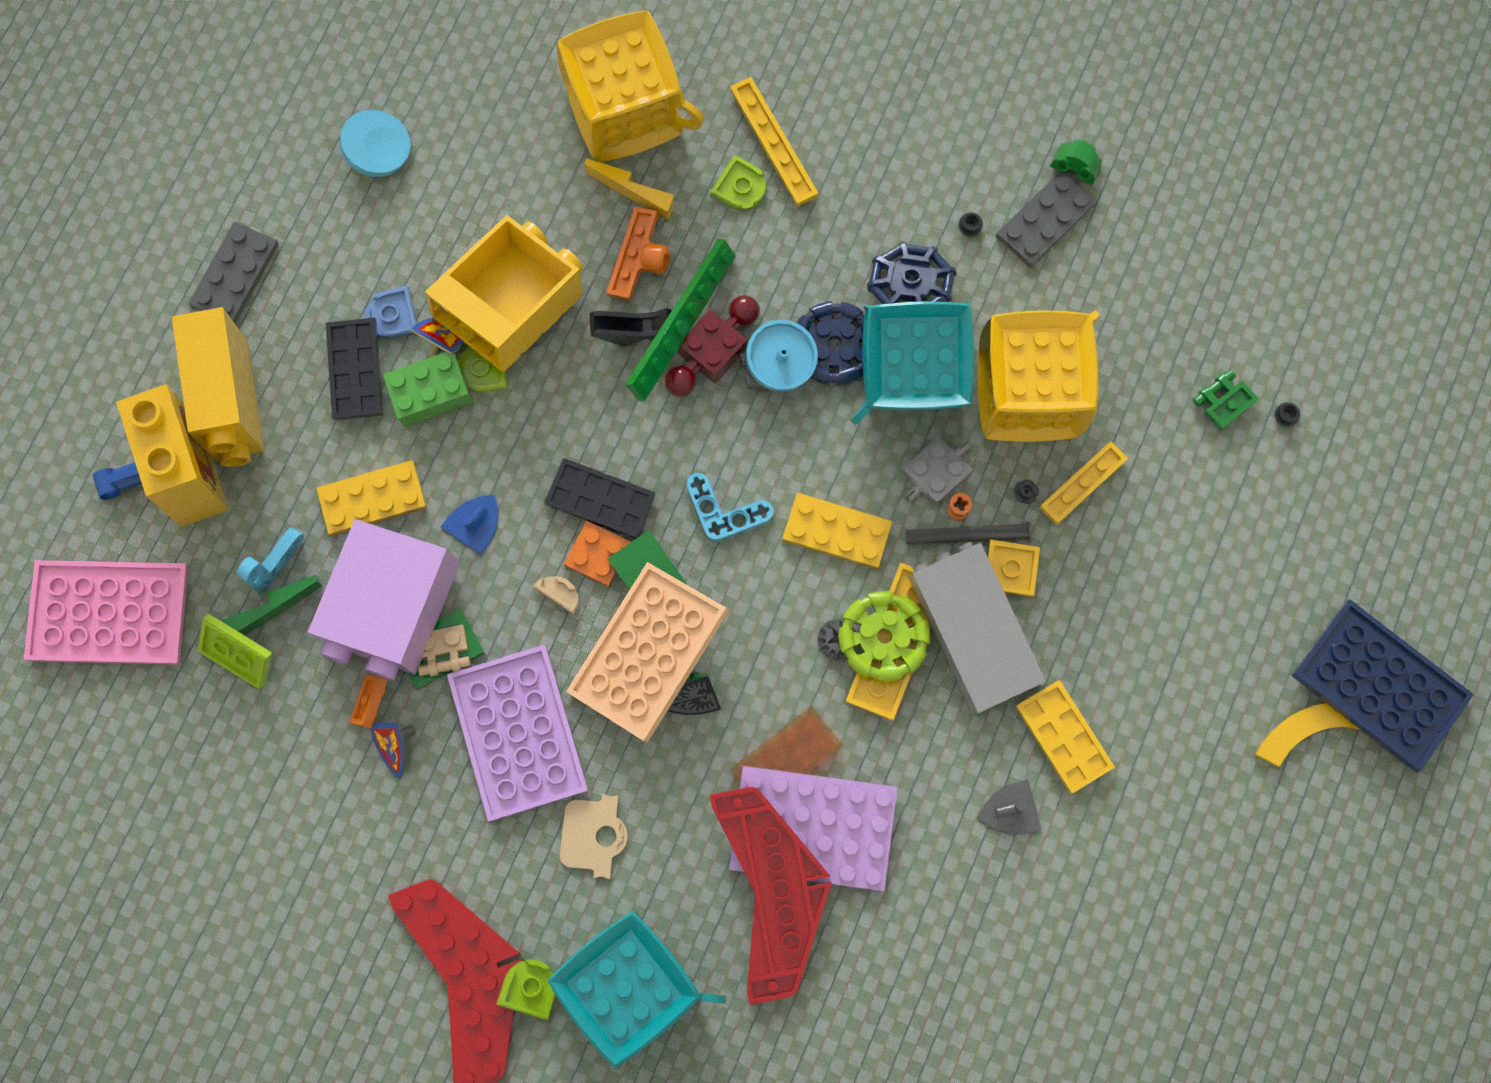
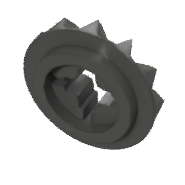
(826, 635)

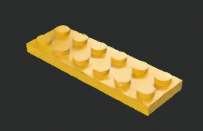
(878, 696)

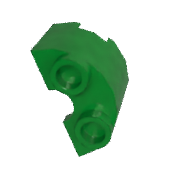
(1078, 157)

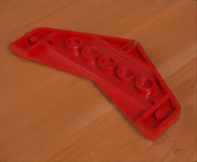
(784, 905)
(467, 959)

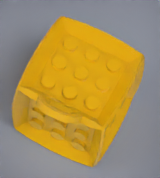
(623, 86)
(1038, 375)

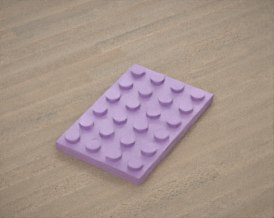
(517, 733)
(837, 819)

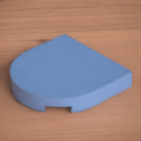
(392, 312)

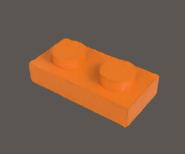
(368, 701)

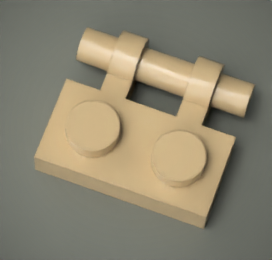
(441, 643)

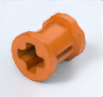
(964, 501)

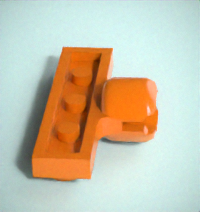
(637, 255)

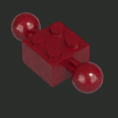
(712, 346)

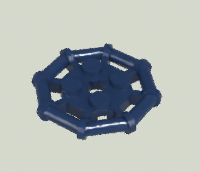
(911, 265)

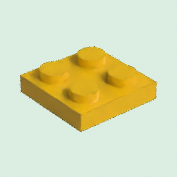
(1014, 566)

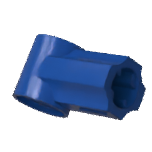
(112, 481)

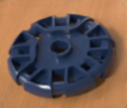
(836, 329)

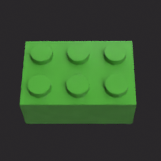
(428, 388)

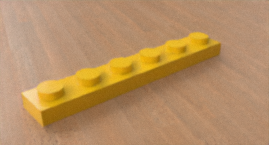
(774, 141)

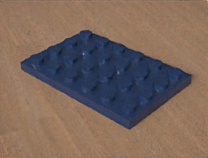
(1383, 685)

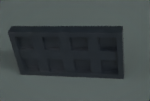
(354, 368)
(600, 498)

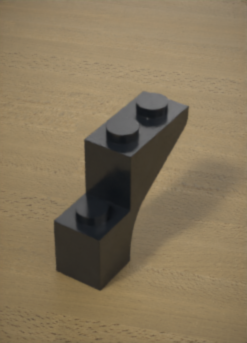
(625, 327)

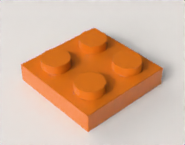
(591, 553)

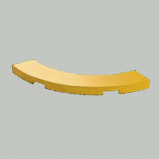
(1296, 728)

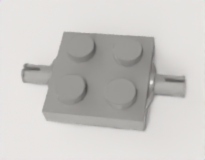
(937, 471)

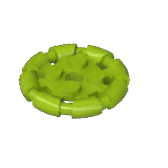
(895, 625)

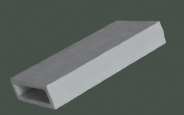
(976, 627)

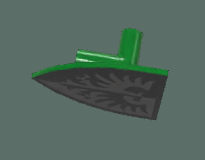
(695, 697)

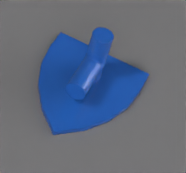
(474, 522)

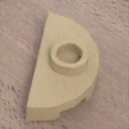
(559, 591)

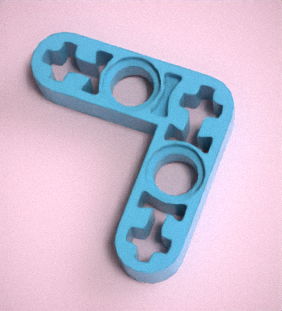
(717, 517)
(259, 575)

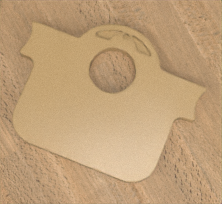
(579, 833)

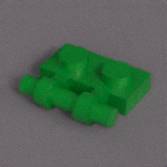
(1231, 405)

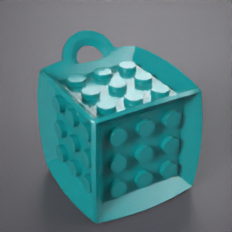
(917, 356)
(625, 989)

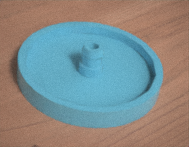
(375, 143)
(781, 355)

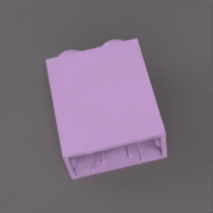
(383, 599)

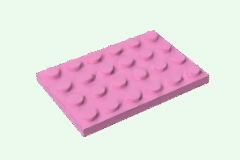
(106, 612)

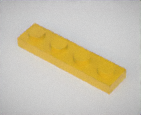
(1083, 483)

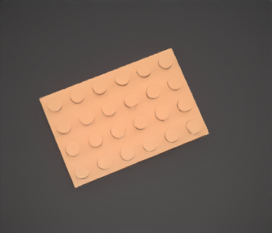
(647, 651)

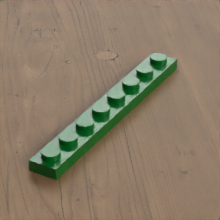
(680, 320)

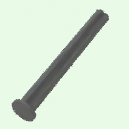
(974, 533)

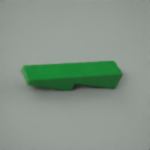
(278, 602)

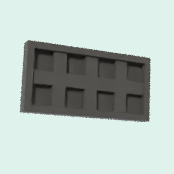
(1046, 219)
(234, 271)

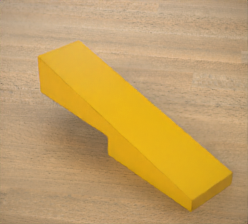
(622, 182)

